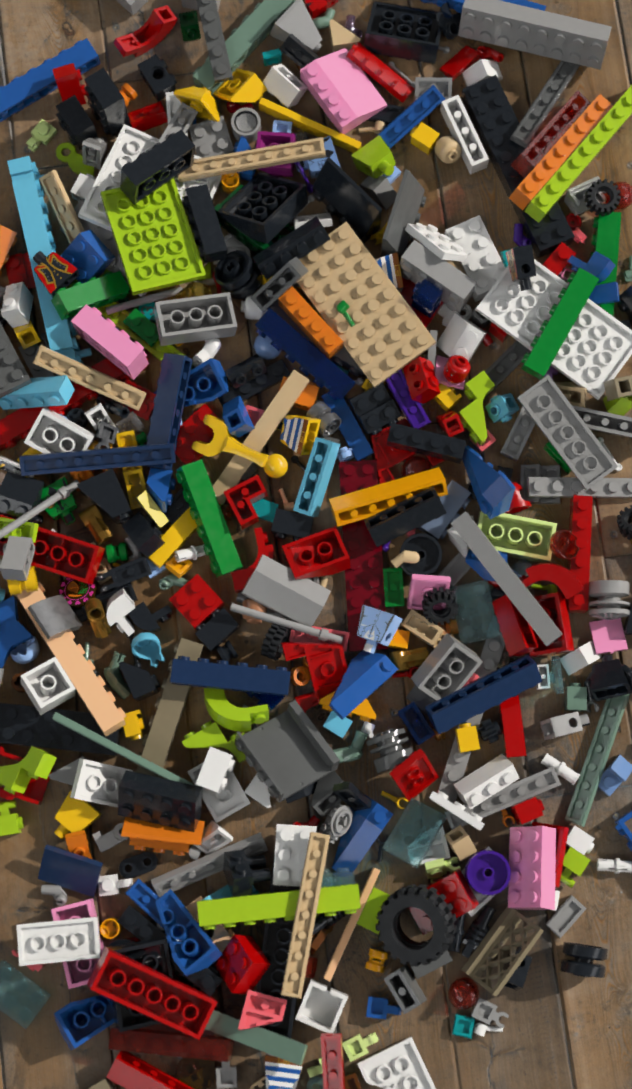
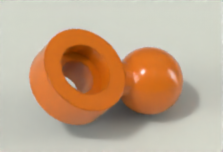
(303, 672)

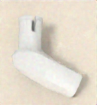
(208, 351)

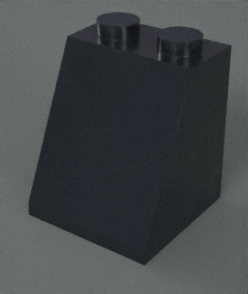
(107, 494)

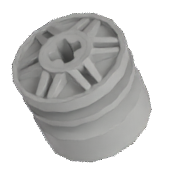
(609, 599)

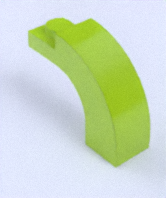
(230, 716)

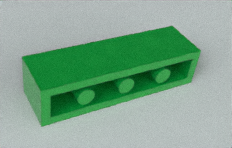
(94, 293)

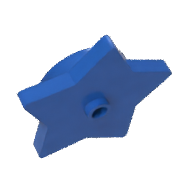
(11, 630)

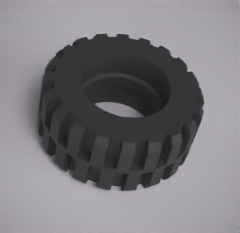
(395, 938)

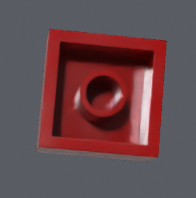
(196, 601)
(242, 964)

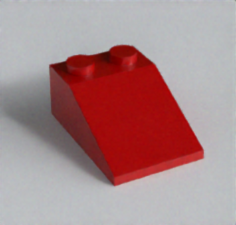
(317, 555)

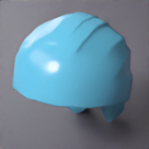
(147, 647)

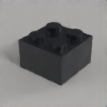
(75, 121)

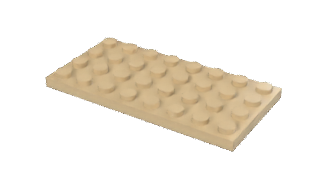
(385, 327)

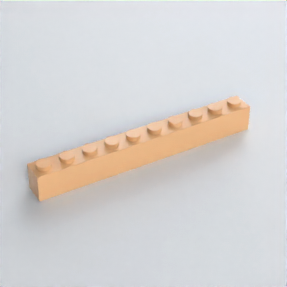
(79, 671)

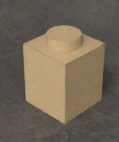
(460, 843)

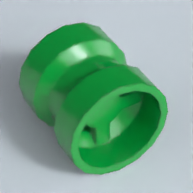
(112, 553)

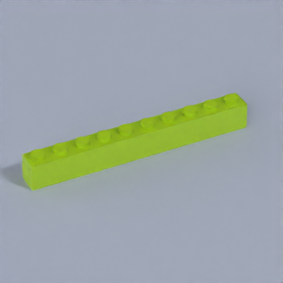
(581, 157)

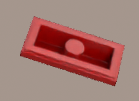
(460, 62)
(148, 117)

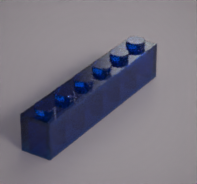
(305, 354)

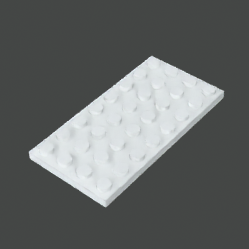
(593, 348)

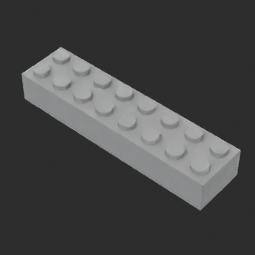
(535, 31)

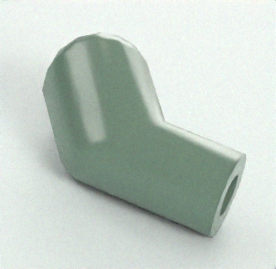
(323, 22)
(170, 581)

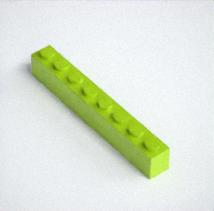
(273, 906)

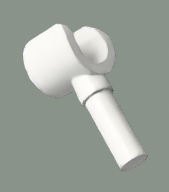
(368, 728)
(481, 1028)

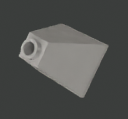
(300, 24)

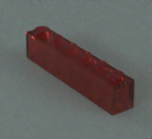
(550, 133)
(172, 1044)

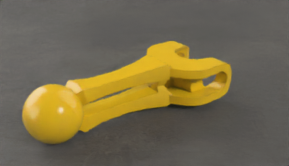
(274, 464)

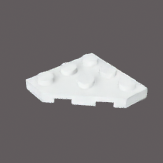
(397, 1068)

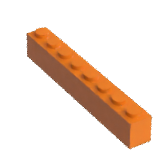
(560, 152)

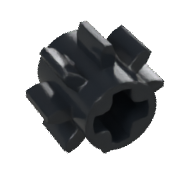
(489, 731)

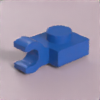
(379, 1008)

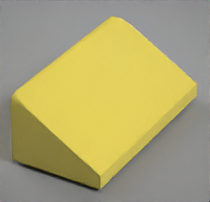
(152, 509)

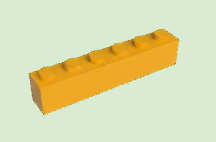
(374, 499)

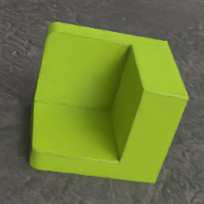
(618, 406)

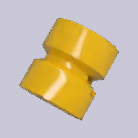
(31, 585)

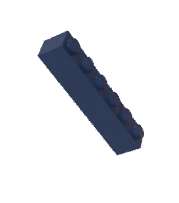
(169, 402)
(230, 677)
(483, 694)

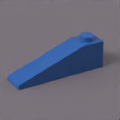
(206, 383)
(490, 487)
(361, 679)
(363, 832)
(189, 943)
(84, 1019)

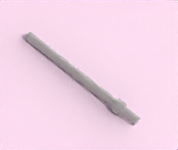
(151, 298)
(62, 493)
(322, 634)

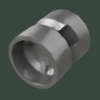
(329, 421)

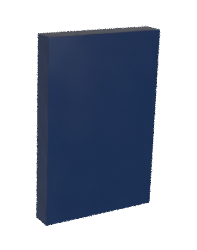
(70, 870)

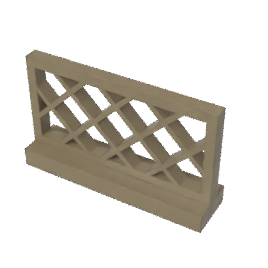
(494, 944)

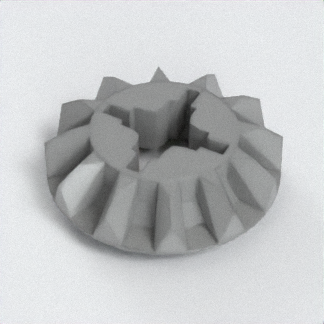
(343, 816)

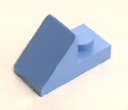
(614, 775)

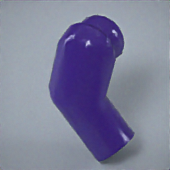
(518, 236)

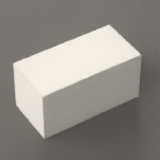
(544, 672)

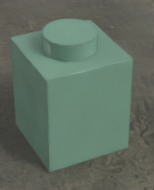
(575, 697)

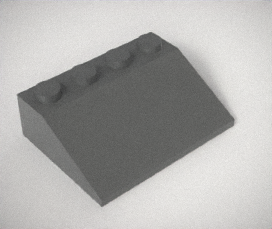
(404, 211)

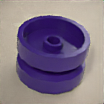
(476, 876)

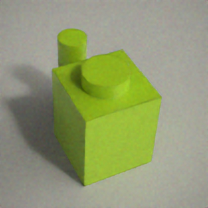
(10, 823)
(574, 863)

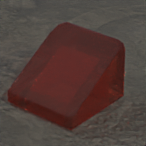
(311, 967)

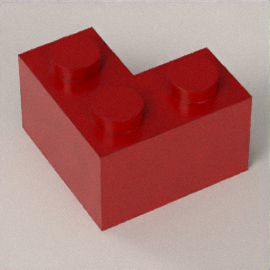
(241, 500)

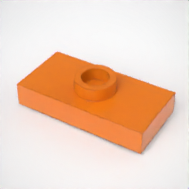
(78, 843)

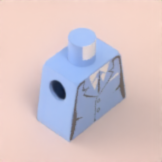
(377, 627)

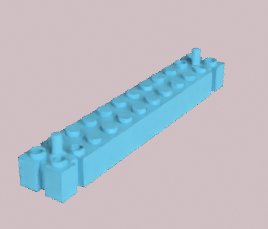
(38, 238)

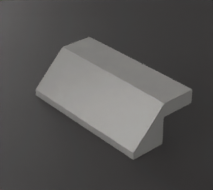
(277, 589)

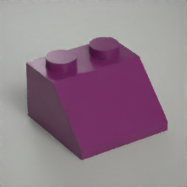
(267, 139)

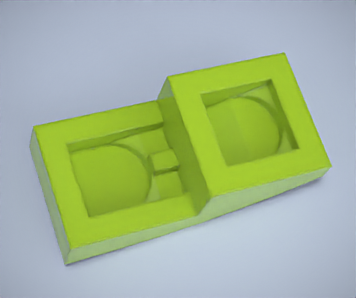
(27, 529)

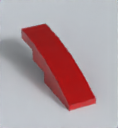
(512, 727)

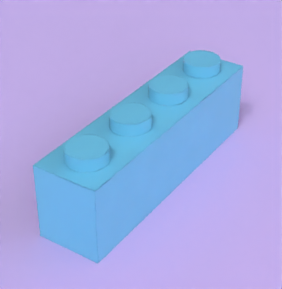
(40, 393)
(316, 477)

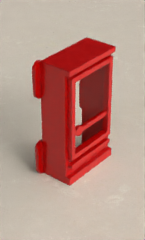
(35, 790)

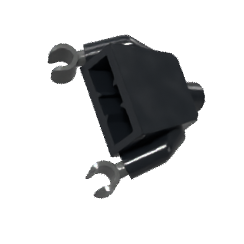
(607, 681)

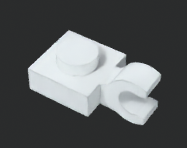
(111, 884)

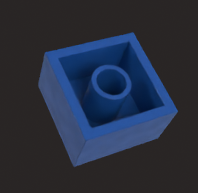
(88, 255)

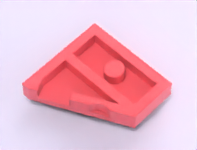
(261, 1010)

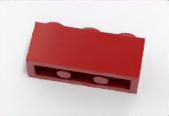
(514, 628)

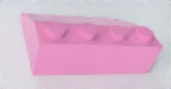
(342, 90)

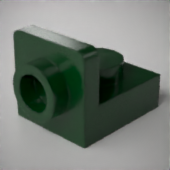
(189, 26)

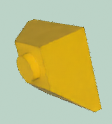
(242, 88)
(200, 100)

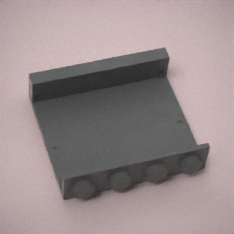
(287, 752)

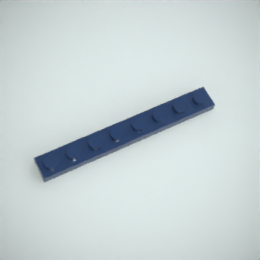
(97, 459)

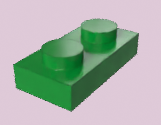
(142, 327)
(393, 587)

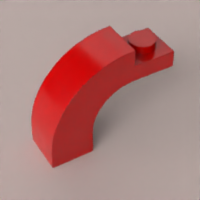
(149, 35)
(555, 573)
(241, 576)

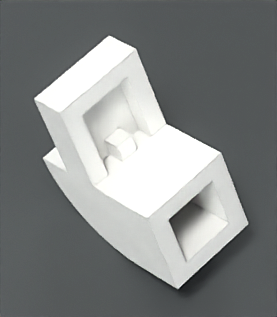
(116, 609)

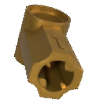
(93, 520)
(97, 618)
(405, 659)

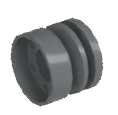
(390, 749)

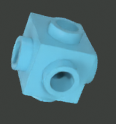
(502, 408)

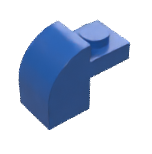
(597, 265)

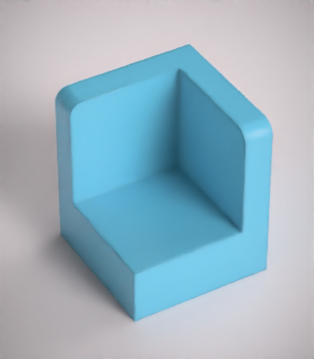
(337, 725)

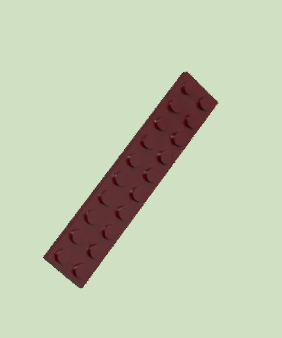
(365, 577)

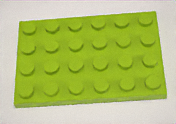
(153, 239)

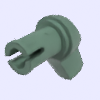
(114, 678)
(354, 751)

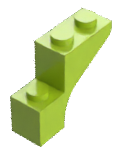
(473, 414)
(212, 737)
(35, 765)

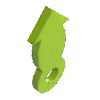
(74, 159)

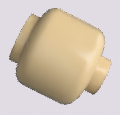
(448, 149)

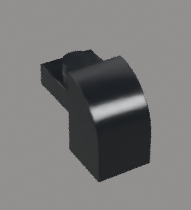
(149, 622)

